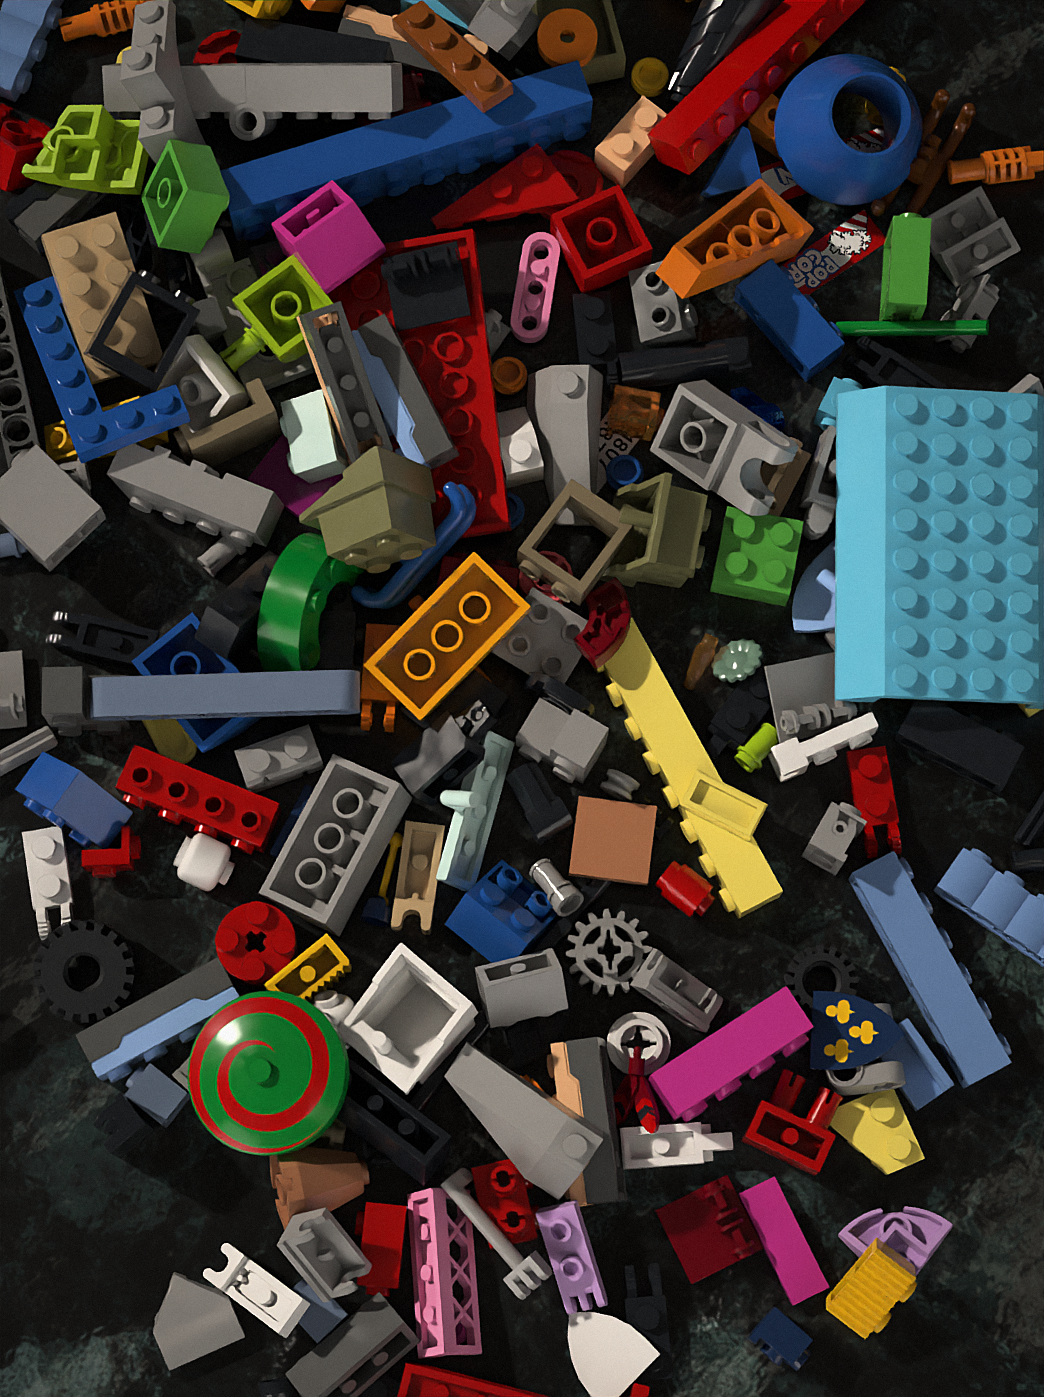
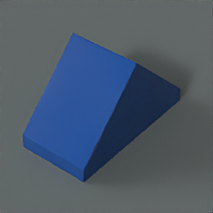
(736, 168)

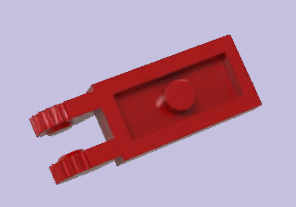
(874, 796)

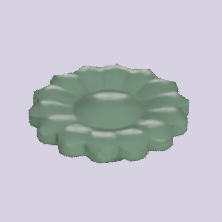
(737, 660)

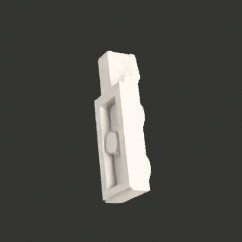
(671, 1145)

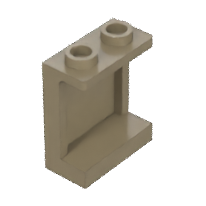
(232, 434)

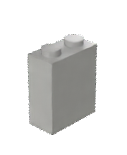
(45, 507)

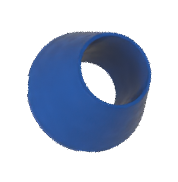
(815, 151)

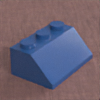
(182, 655)

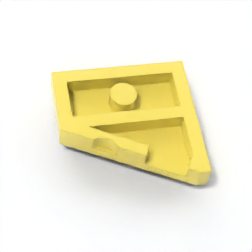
(879, 1130)

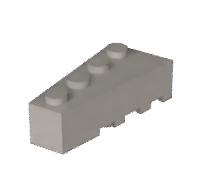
(196, 494)

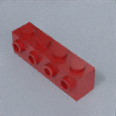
(198, 799)

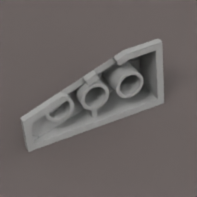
(532, 1128)

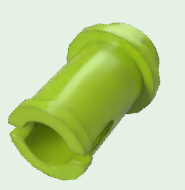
(243, 349)
(757, 748)

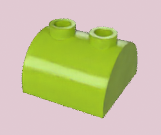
(275, 303)

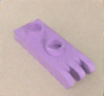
(571, 1255)

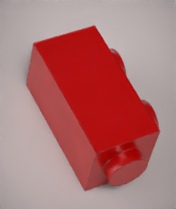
(383, 1245)

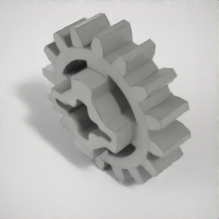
(589, 953)

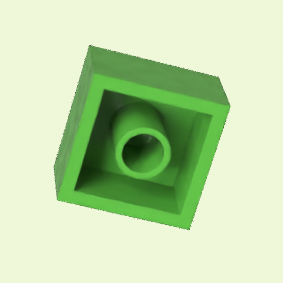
(185, 196)
(757, 557)

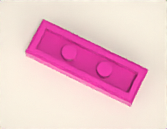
(783, 1241)

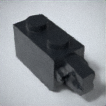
(339, 633)
(444, 752)

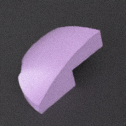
(910, 1233)

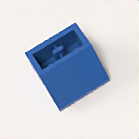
(502, 914)

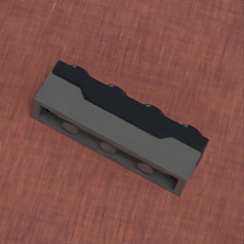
(48, 208)

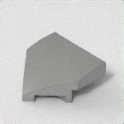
(194, 1321)

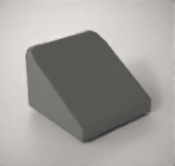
(209, 321)

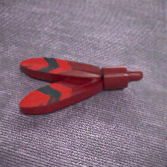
(637, 1091)

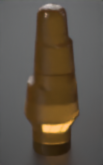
(702, 657)

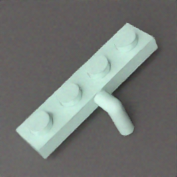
(473, 814)

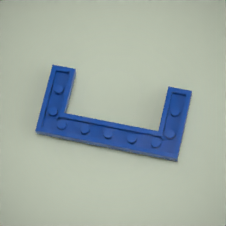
(89, 427)

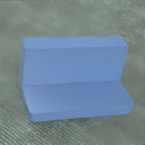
(922, 1070)

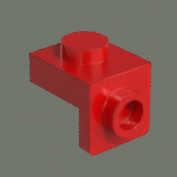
(105, 862)

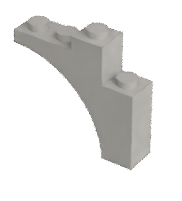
(155, 79)

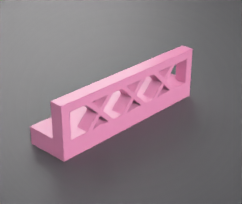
(436, 1272)

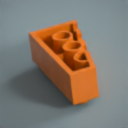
(735, 242)

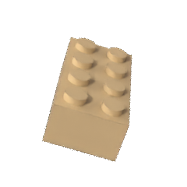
(89, 268)

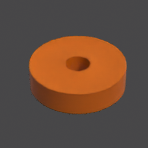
(567, 23)

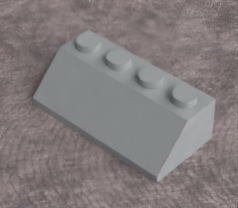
(336, 844)

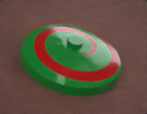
(268, 1073)

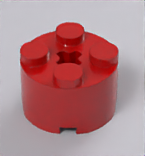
(259, 922)

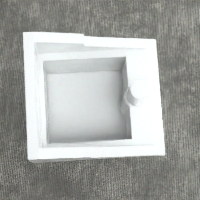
(408, 1020)

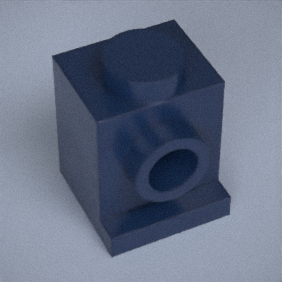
(781, 1339)

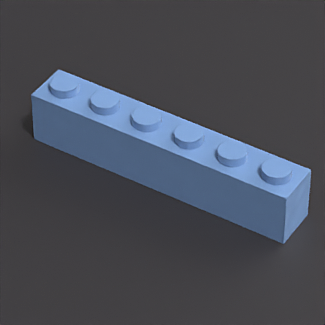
(929, 969)

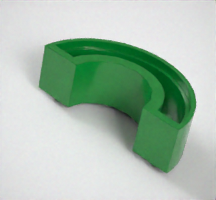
(295, 601)

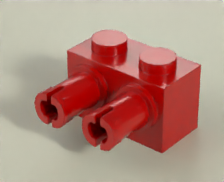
(790, 1138)
(505, 1200)

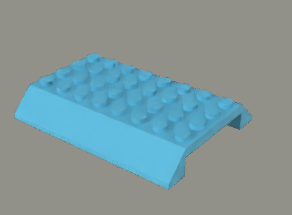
(939, 546)

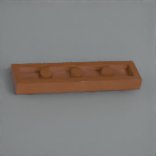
(452, 56)

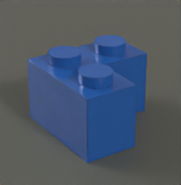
(72, 799)

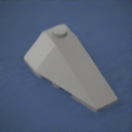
(566, 421)

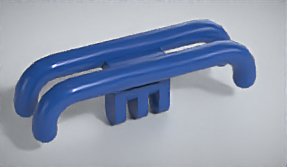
(414, 570)

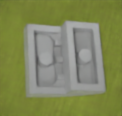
(969, 237)

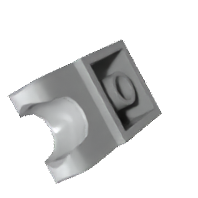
(721, 445)

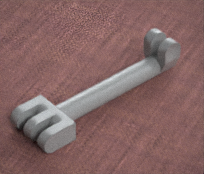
(525, 1273)

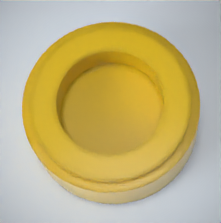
(649, 77)

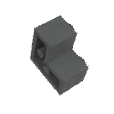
(68, 702)

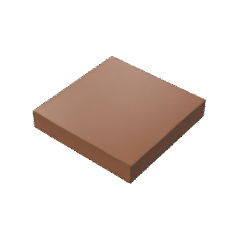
(612, 840)

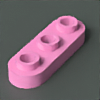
(535, 273)

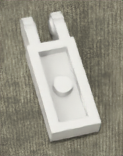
(48, 876)

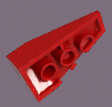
(18, 145)

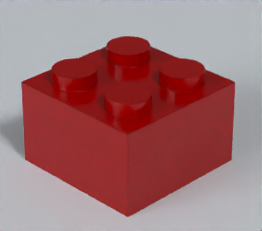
(601, 239)

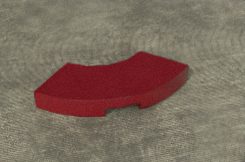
(607, 623)

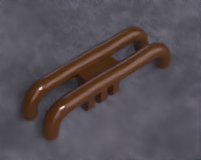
(930, 162)

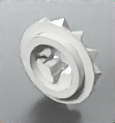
(651, 1030)

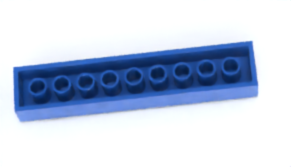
(411, 149)

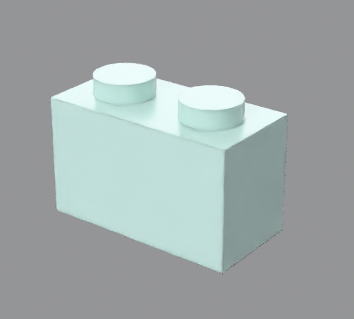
(312, 438)

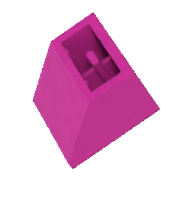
(328, 236)

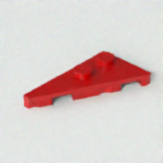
(518, 188)

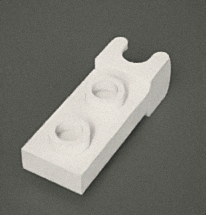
(793, 758)
(258, 1291)

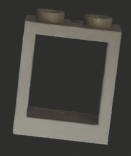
(594, 511)

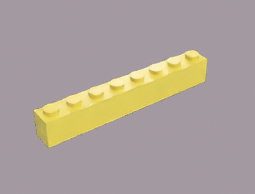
(675, 755)

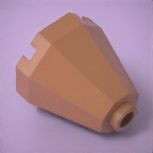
(316, 1180)

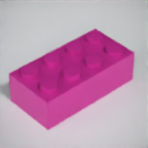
(730, 1054)

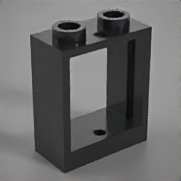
(119, 363)

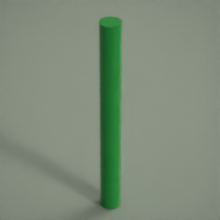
(913, 328)

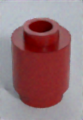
(686, 889)

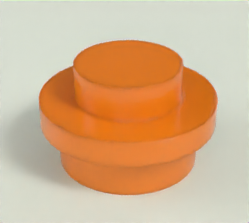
(509, 375)

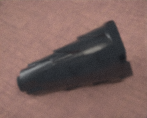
(714, 35)

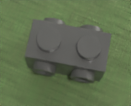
(660, 313)

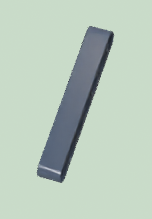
(225, 695)

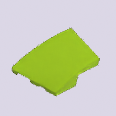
(91, 153)

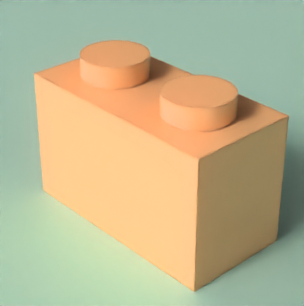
(628, 145)

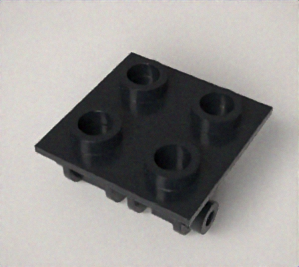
(426, 286)

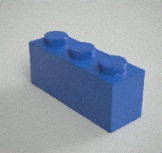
(789, 319)

